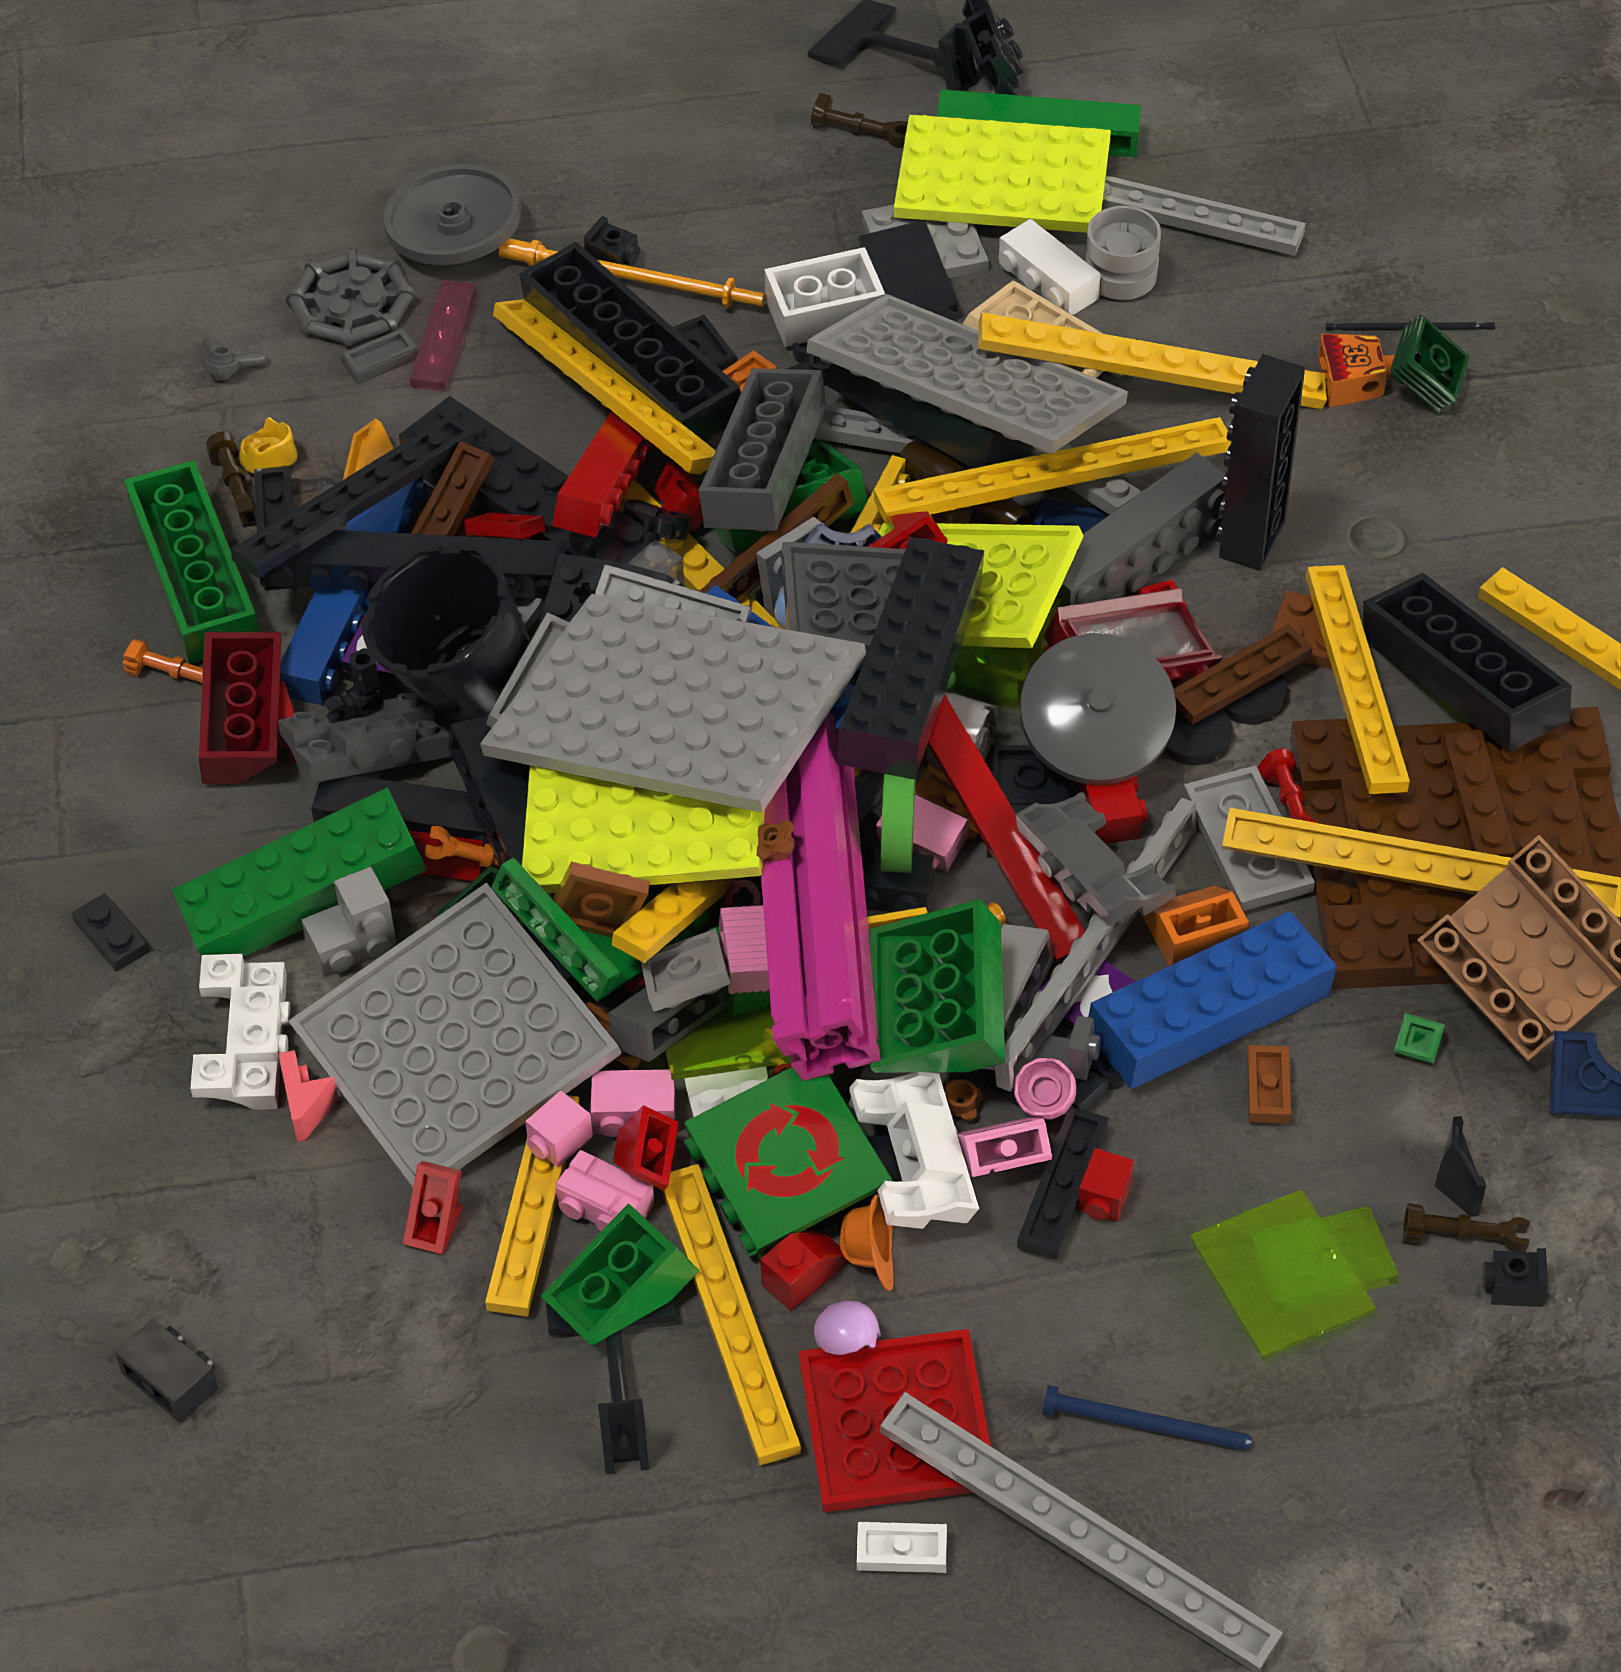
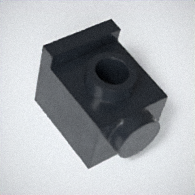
(611, 243)
(1516, 1278)

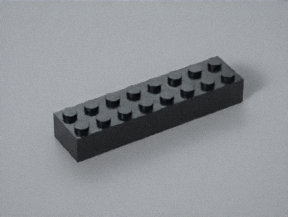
(631, 338)
(530, 486)
(910, 658)

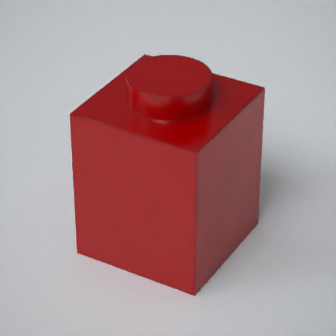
(1105, 1185)

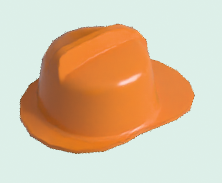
(868, 1240)

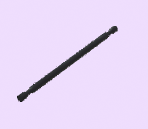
(1400, 326)

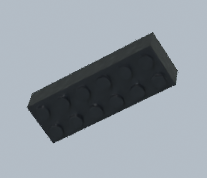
(947, 432)
(1259, 461)
(1467, 661)

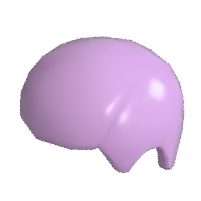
(846, 1328)

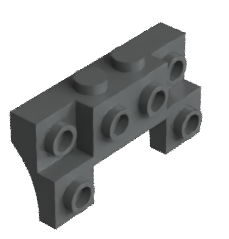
(365, 744)
(1086, 864)

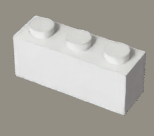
(1049, 267)

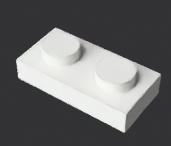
(901, 1547)

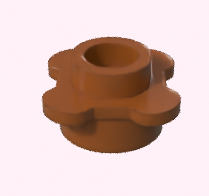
(775, 841)
(963, 1091)

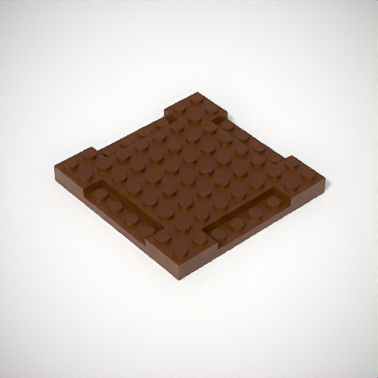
(1547, 787)

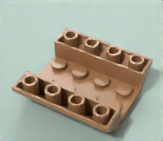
(1531, 949)

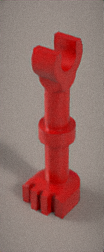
(1278, 768)

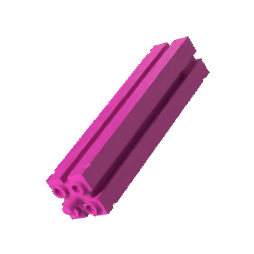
(819, 918)

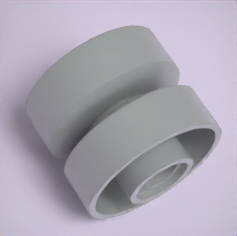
(1124, 250)

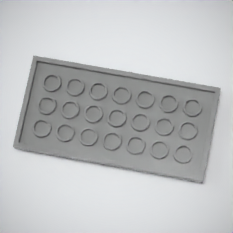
(942, 365)

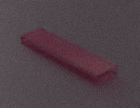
(443, 335)

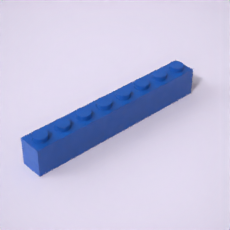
(335, 614)

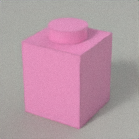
(558, 1129)

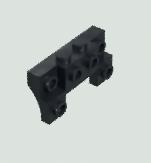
(992, 46)

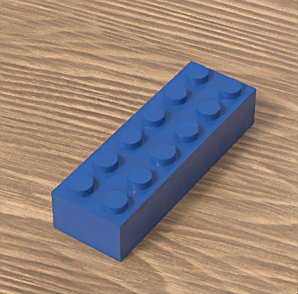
(1211, 999)

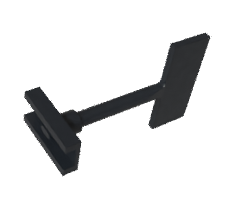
(868, 16)
(621, 1419)

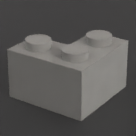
(354, 928)

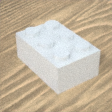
(819, 292)

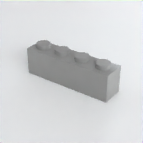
(1025, 963)

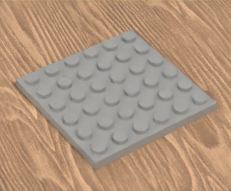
(454, 1036)

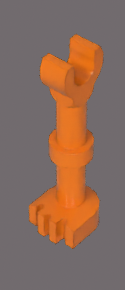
(139, 655)
(453, 847)

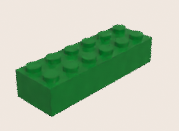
(189, 555)
(293, 877)

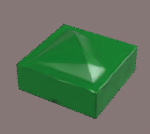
(1419, 1039)

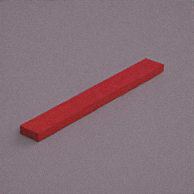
(998, 828)

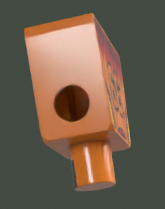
(1353, 368)

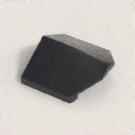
(1457, 1172)

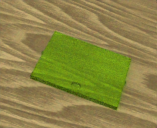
(726, 1045)
(1282, 1274)

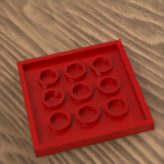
(856, 1392)

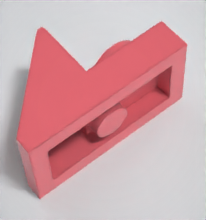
(307, 1099)

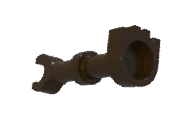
(891, 131)
(223, 449)
(1463, 1227)

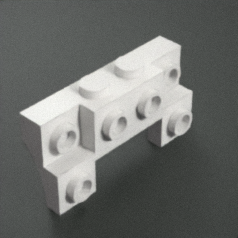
(255, 1032)
(925, 1148)

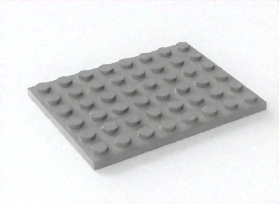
(675, 702)

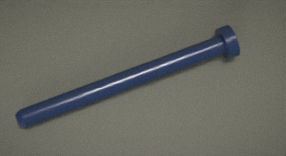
(1143, 1420)

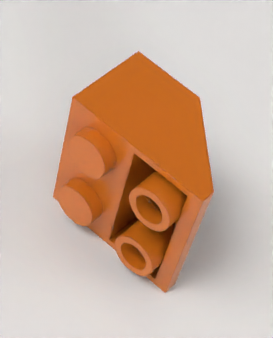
(1195, 922)

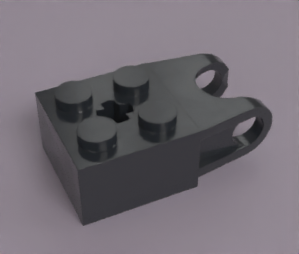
(578, 578)

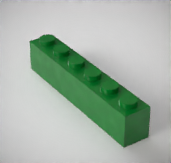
(1118, 117)

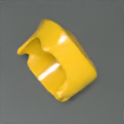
(268, 447)

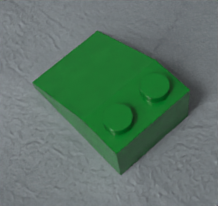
(619, 1278)

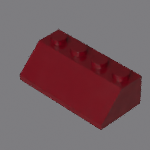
(239, 705)

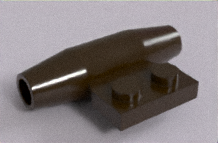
(927, 463)

